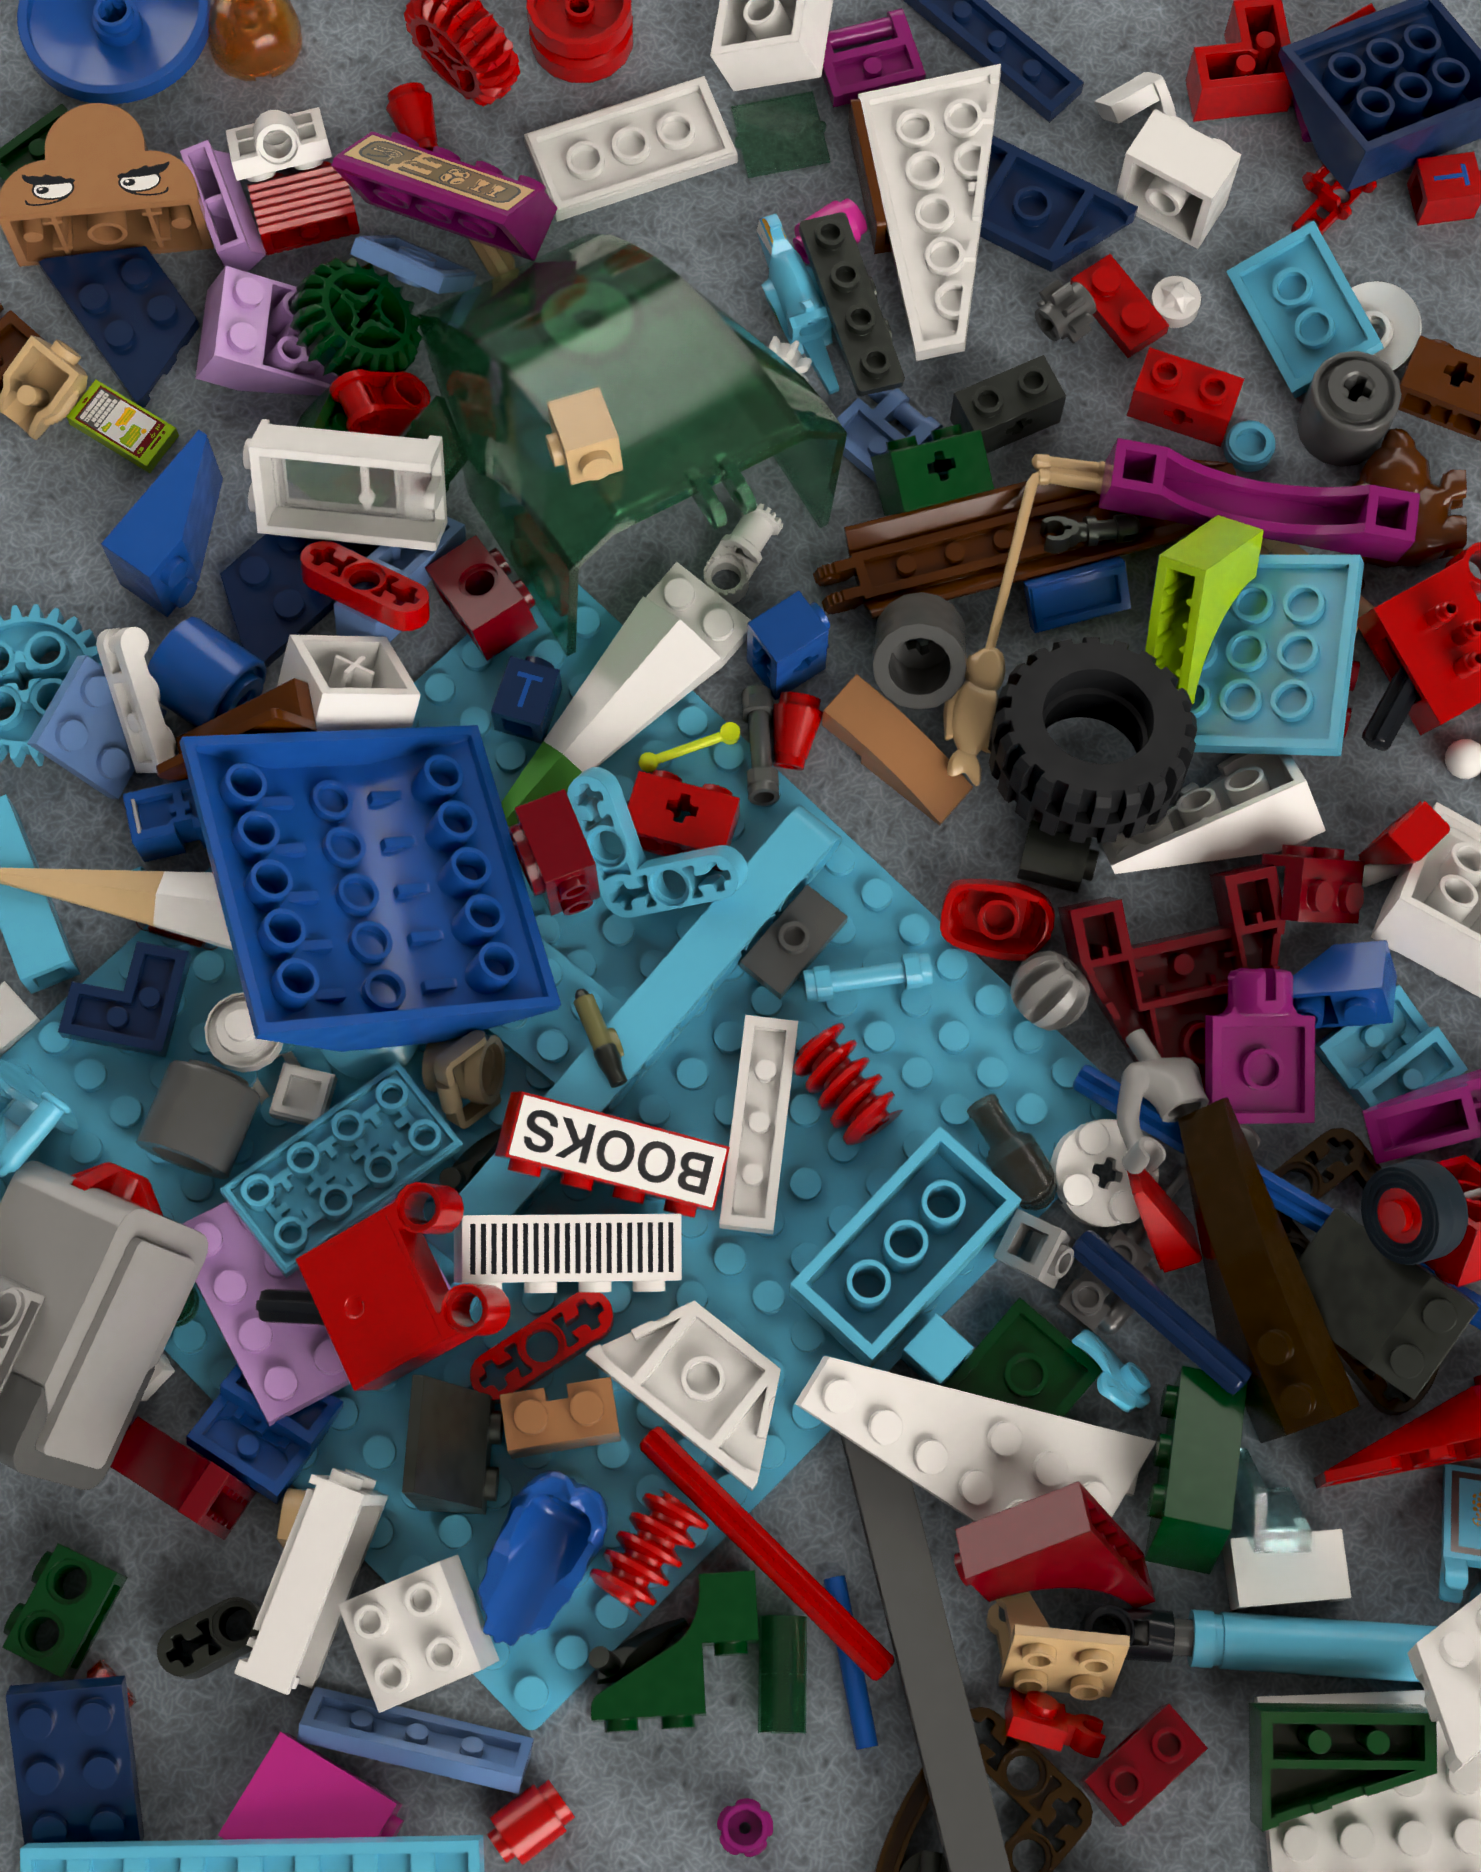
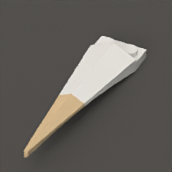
(163, 899)

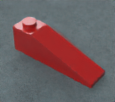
(1436, 1438)

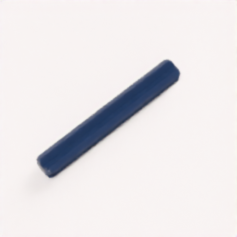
(1161, 1312)

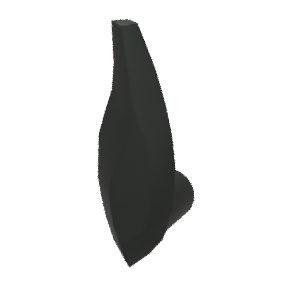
(470, 1162)
(634, 1652)

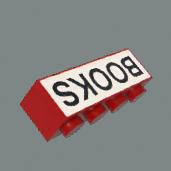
(612, 1152)

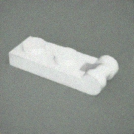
(135, 697)

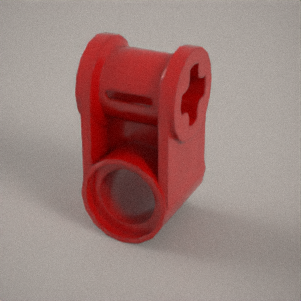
(380, 400)

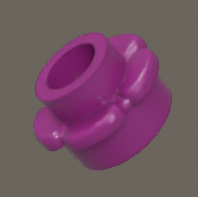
(760, 1822)

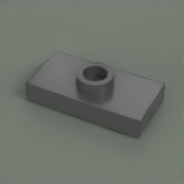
(793, 941)

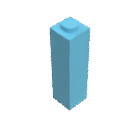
(27, 918)

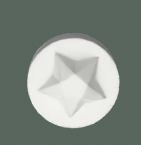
(1176, 300)

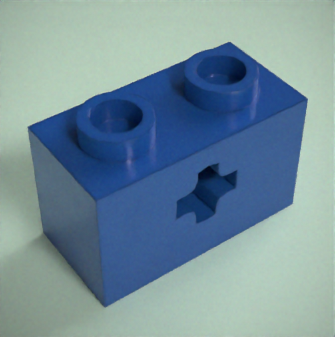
(788, 643)

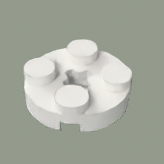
(1079, 1187)

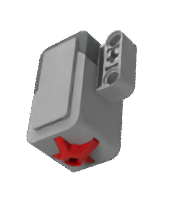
(83, 1313)

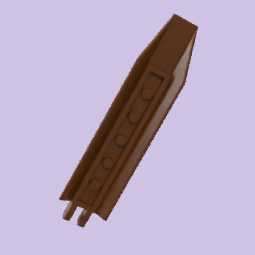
(966, 545)

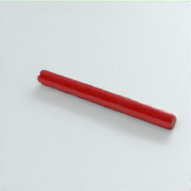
(767, 1553)

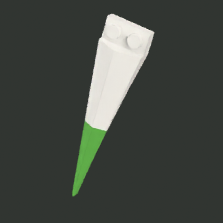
(656, 659)

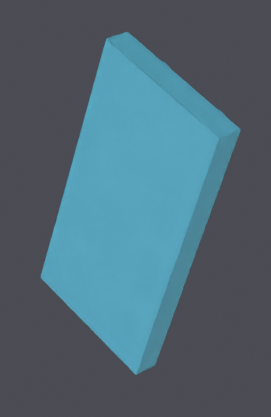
(341, 1167)

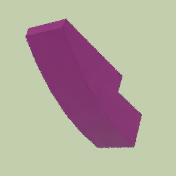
(1425, 1118)

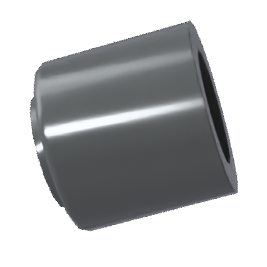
(1348, 408)
(914, 673)
(199, 1118)

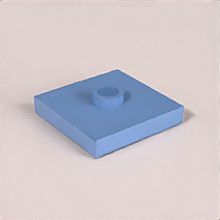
(413, 264)

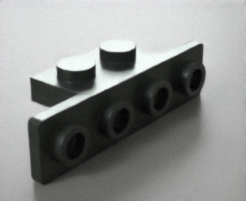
(852, 304)

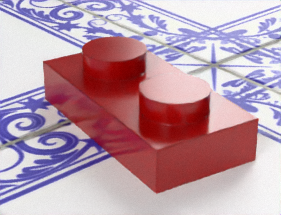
(1121, 306)

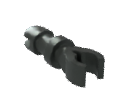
(1090, 531)

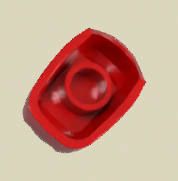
(996, 918)

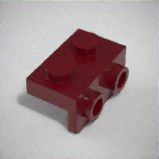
(1319, 884)

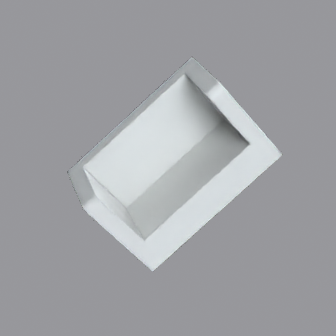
(1287, 1577)

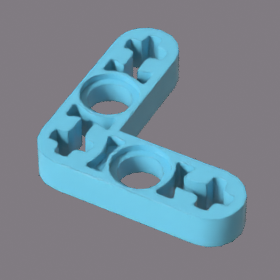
(633, 868)

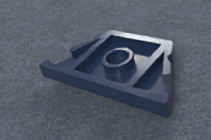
(1046, 210)
(126, 312)
(270, 595)

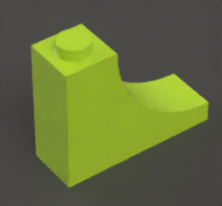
(1194, 592)

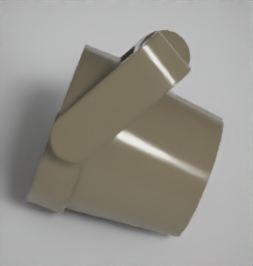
(466, 1069)

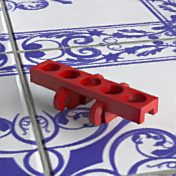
(1328, 200)

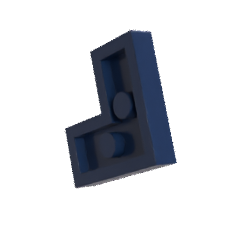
(140, 1015)

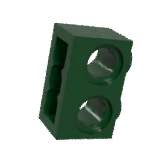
(76, 1618)

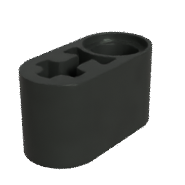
(193, 1630)

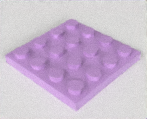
(280, 1361)

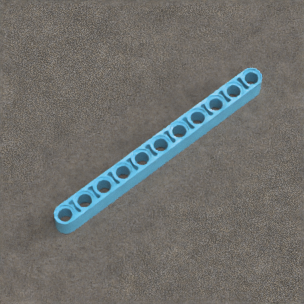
(669, 999)

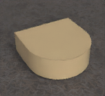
(290, 1507)

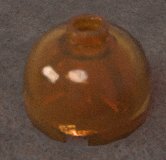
(254, 37)

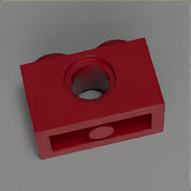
(483, 597)
(1142, 1765)

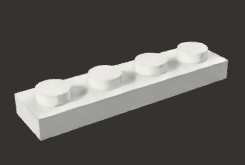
(758, 1125)

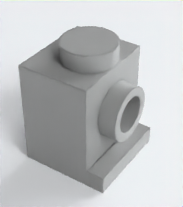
(1046, 1254)

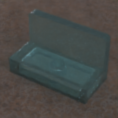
(1269, 1514)

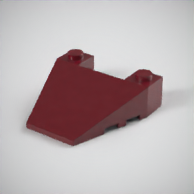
(1182, 977)

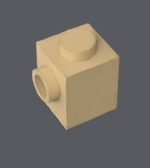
(583, 437)

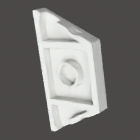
(699, 1383)
(1450, 1673)

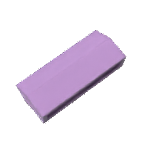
(224, 207)

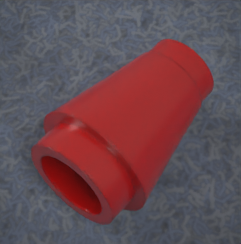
(413, 113)
(795, 728)

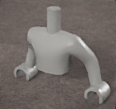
(1172, 1088)

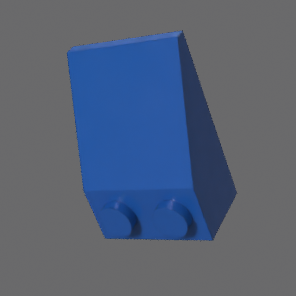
(166, 533)

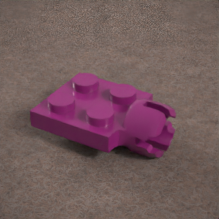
(1261, 1050)

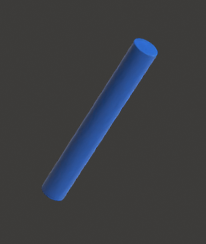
(853, 1678)

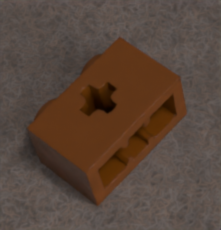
(1428, 389)

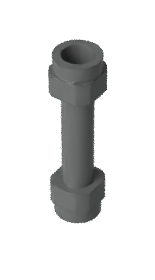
(762, 777)

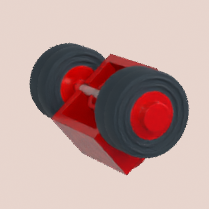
(1428, 1215)

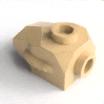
(42, 385)

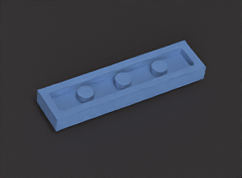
(416, 1740)

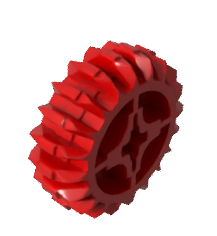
(464, 47)

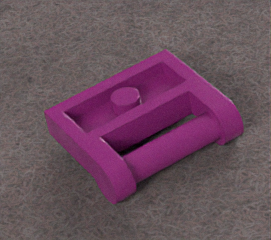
(872, 65)

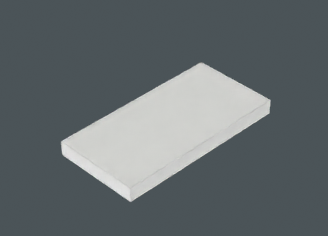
(631, 148)

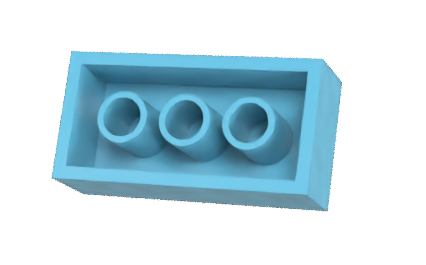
(904, 1247)

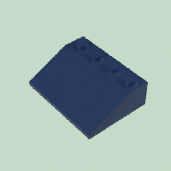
(1387, 90)

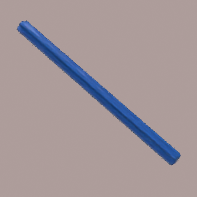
(1284, 1195)

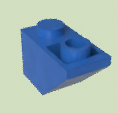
(1348, 986)

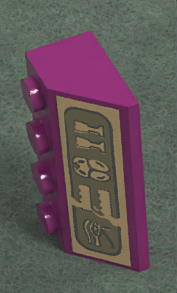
(448, 192)

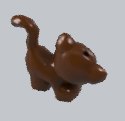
(1404, 468)

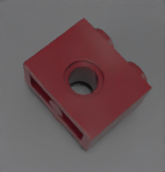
(555, 854)

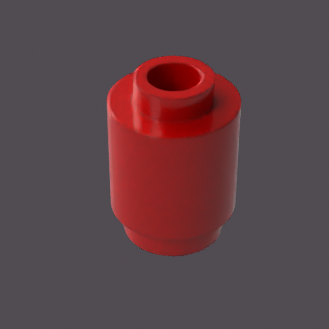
(529, 1823)

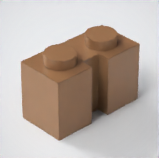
(546, 1426)

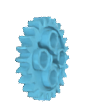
(23, 645)

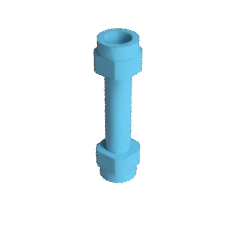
(913, 971)

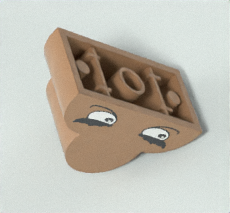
(101, 193)

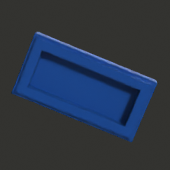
(1077, 594)

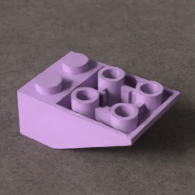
(250, 339)

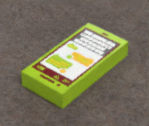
(122, 426)

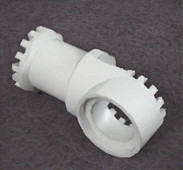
(742, 550)

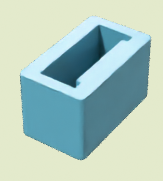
(936, 1351)

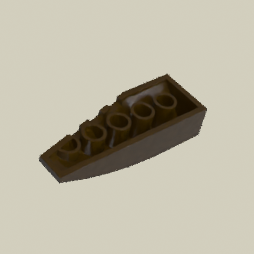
(1256, 1283)

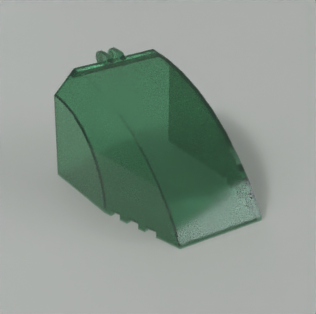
(680, 382)

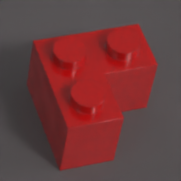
(1246, 71)

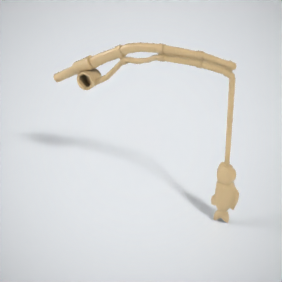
(972, 709)

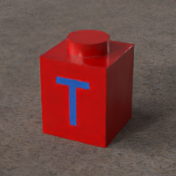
(1445, 188)

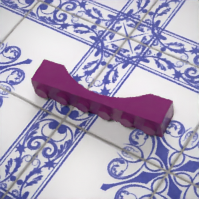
(1347, 520)

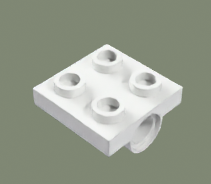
(278, 143)

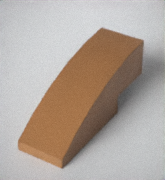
(895, 749)

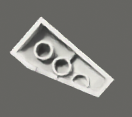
(1240, 814)

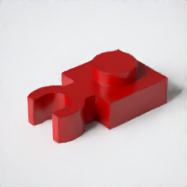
(1044, 1722)

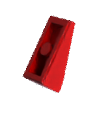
(1407, 837)
(1166, 1225)

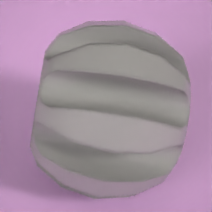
(1050, 990)

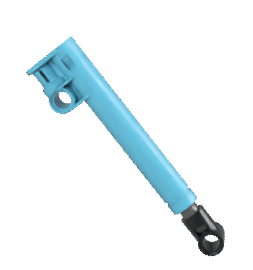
(1270, 1641)

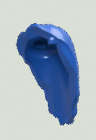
(540, 1555)

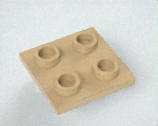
(1053, 1658)

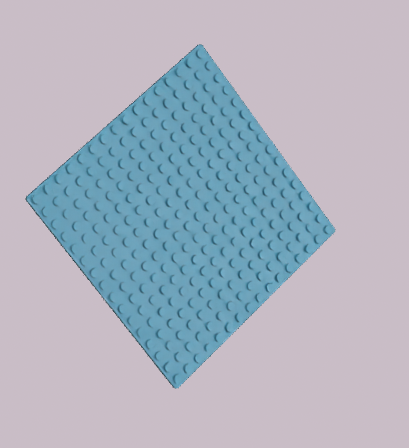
(929, 1044)

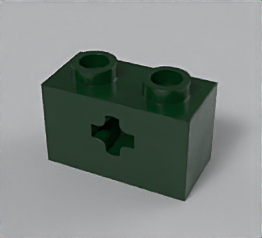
(958, 464)

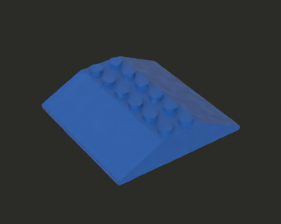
(368, 885)

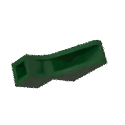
(673, 1681)

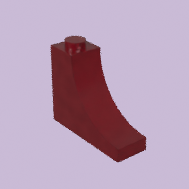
(182, 1478)
(1052, 1544)

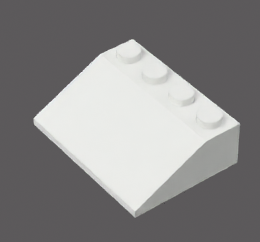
(1437, 906)

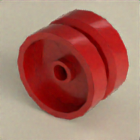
(580, 37)

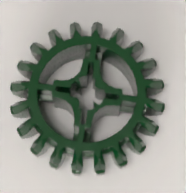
(354, 319)

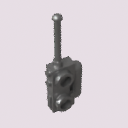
(1086, 1296)

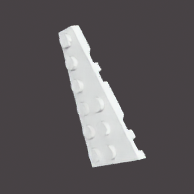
(932, 176)
(967, 1446)

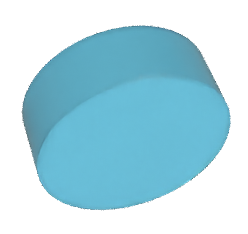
(1249, 446)

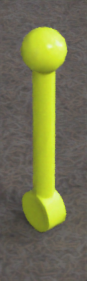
(728, 734)

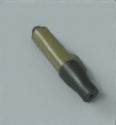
(603, 1040)

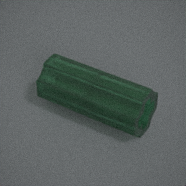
(782, 1674)

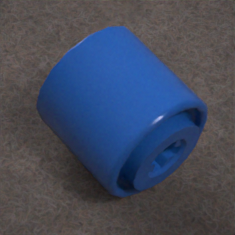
(204, 672)

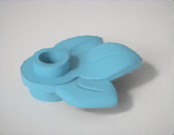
(1118, 1382)

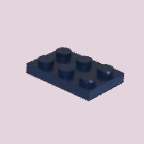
(75, 1761)

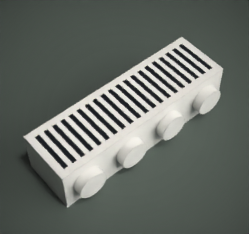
(569, 1249)

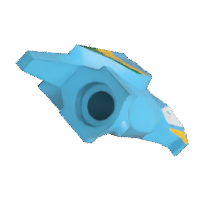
(796, 299)

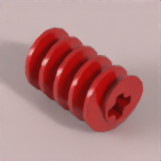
(844, 1086)
(648, 1550)

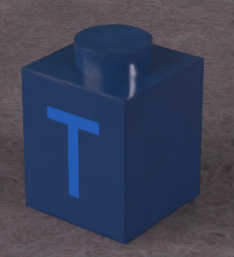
(527, 698)

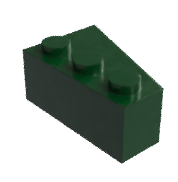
(1197, 1472)
(1331, 1753)

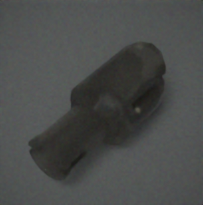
(1014, 1155)

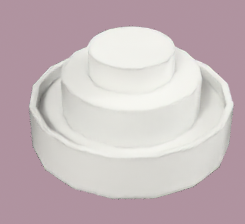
(232, 1037)

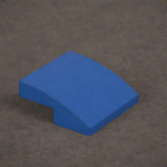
(260, 1455)

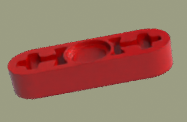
(394, 601)
(545, 1323)

